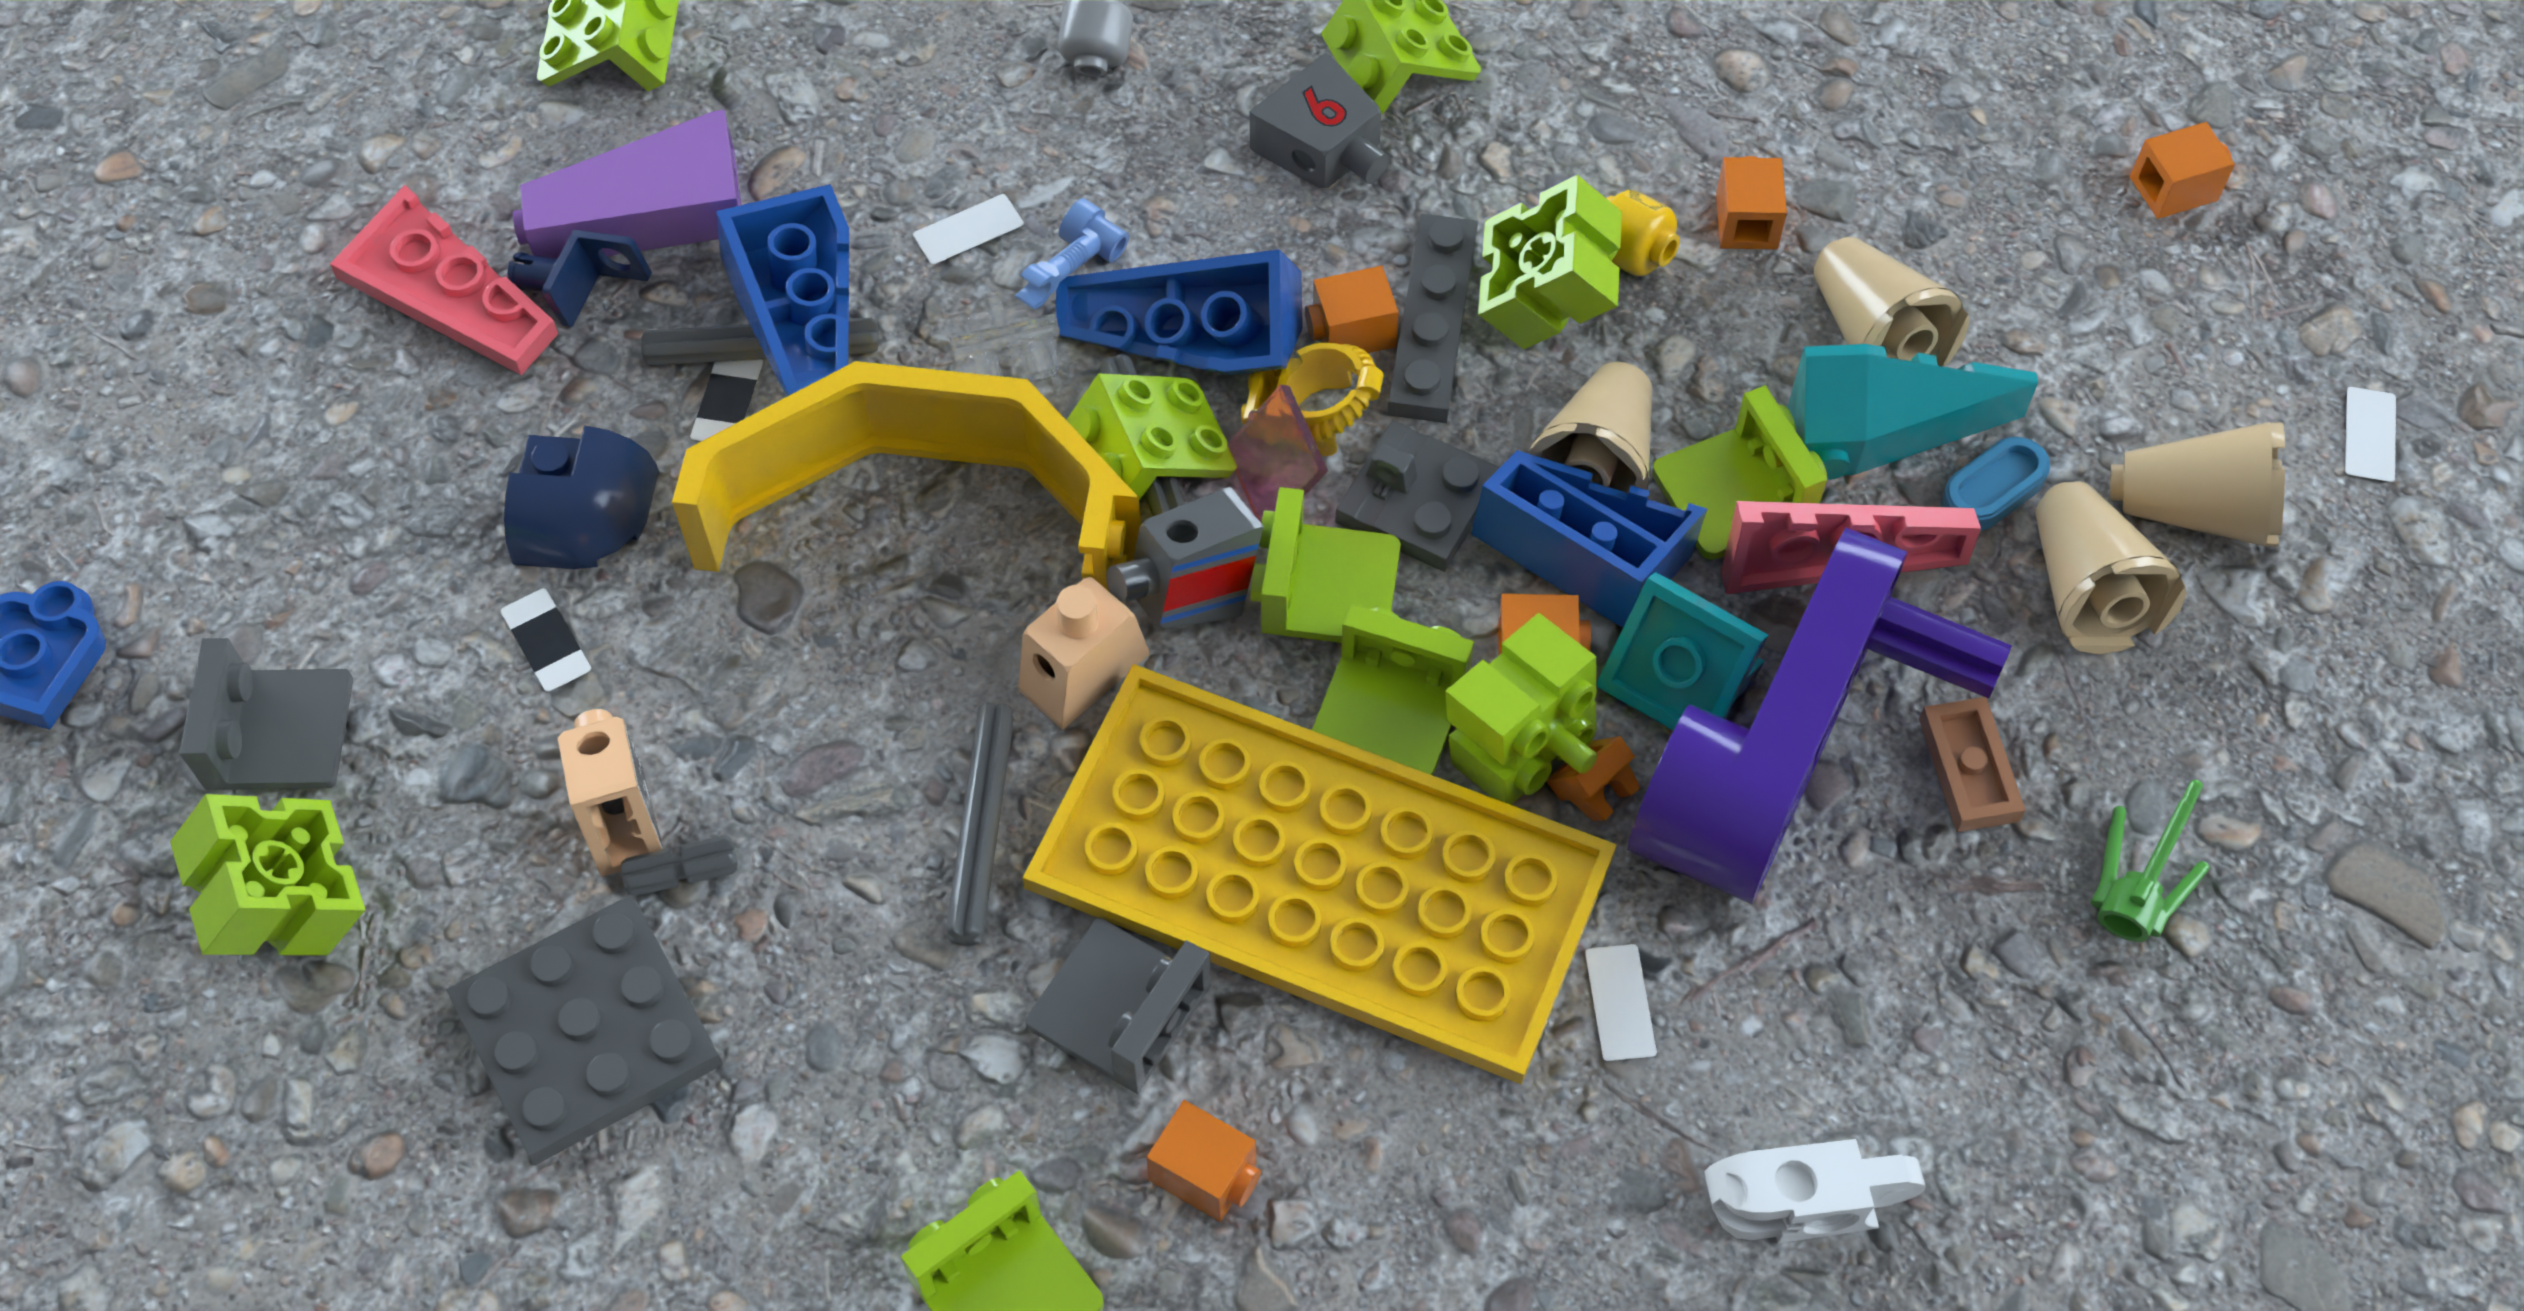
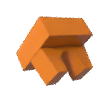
(1588, 788)

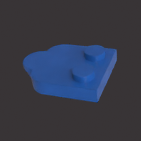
(46, 650)

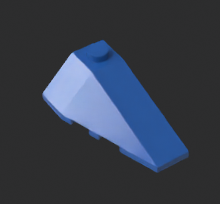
(792, 280)
(1197, 313)

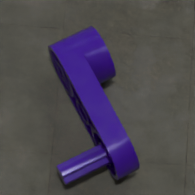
(1731, 789)

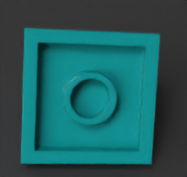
(1681, 654)

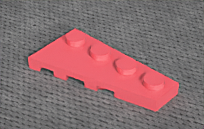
(435, 278)
(1793, 542)

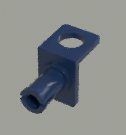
(572, 276)

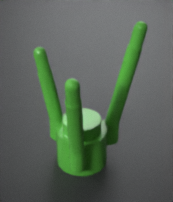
(2134, 903)

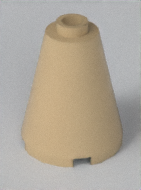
(1889, 303)
(1604, 428)
(2209, 483)
(2103, 571)

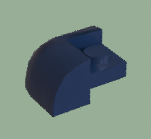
(577, 499)

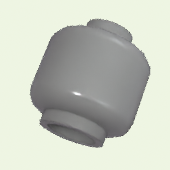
(1095, 35)

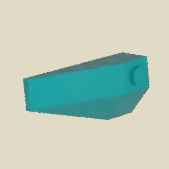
(1878, 409)

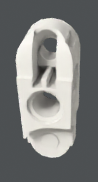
(1808, 1190)

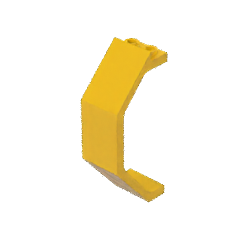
(906, 414)

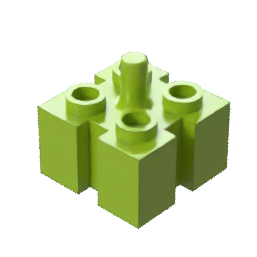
(1551, 263)
(1524, 712)
(266, 876)

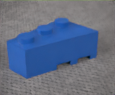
(1582, 532)

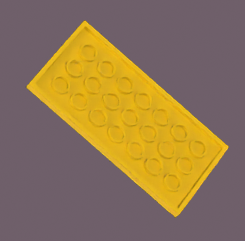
(1324, 871)

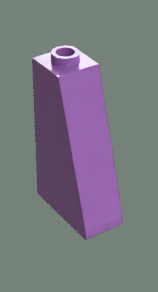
(650, 190)

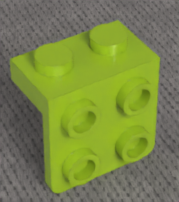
(627, 32)
(1392, 39)
(1152, 429)
(1750, 463)
(1319, 572)
(1393, 687)
(998, 1257)

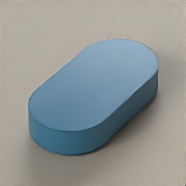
(1998, 480)

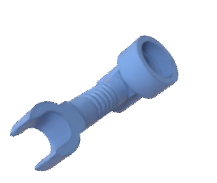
(1088, 235)

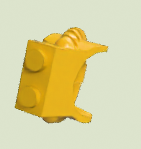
(1316, 369)

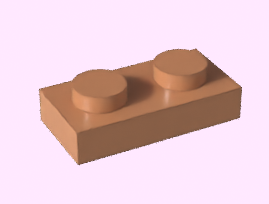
(1971, 764)

